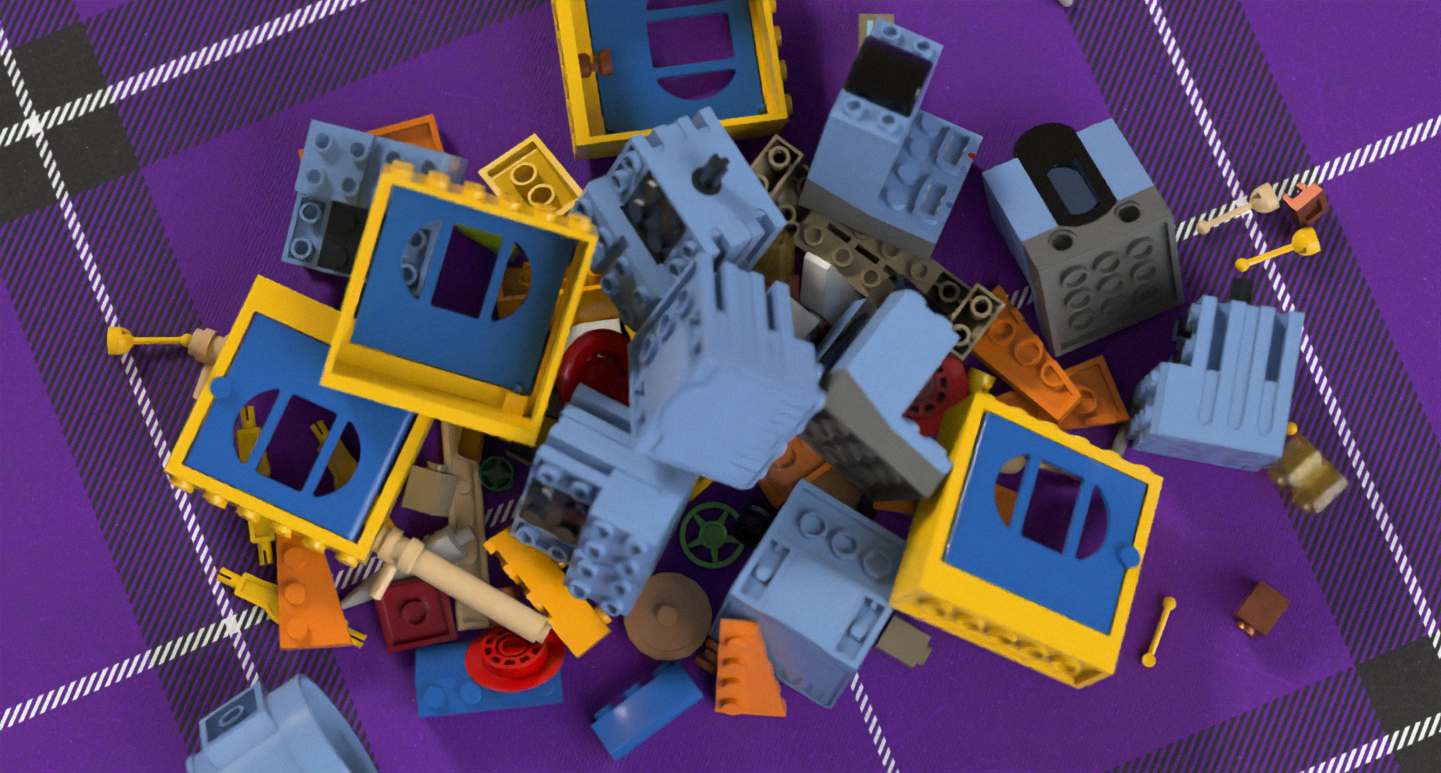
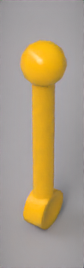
(1149, 659)

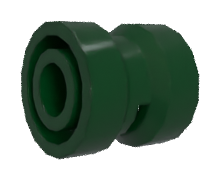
(493, 471)

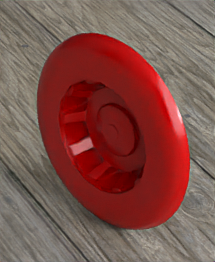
(583, 366)
(955, 392)
(511, 663)

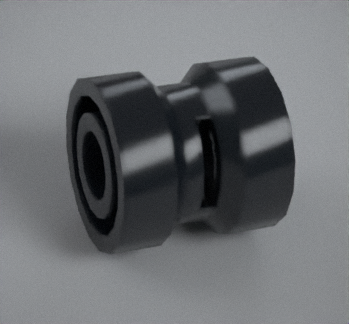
(754, 522)

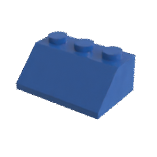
(646, 709)

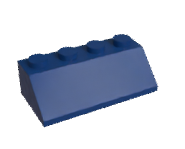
(447, 688)

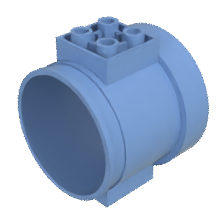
(279, 733)

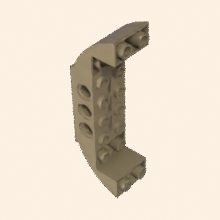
(867, 260)

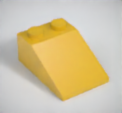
(533, 175)

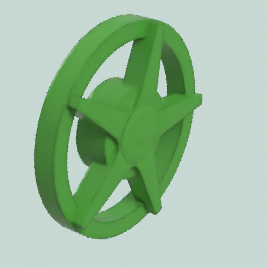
(711, 535)

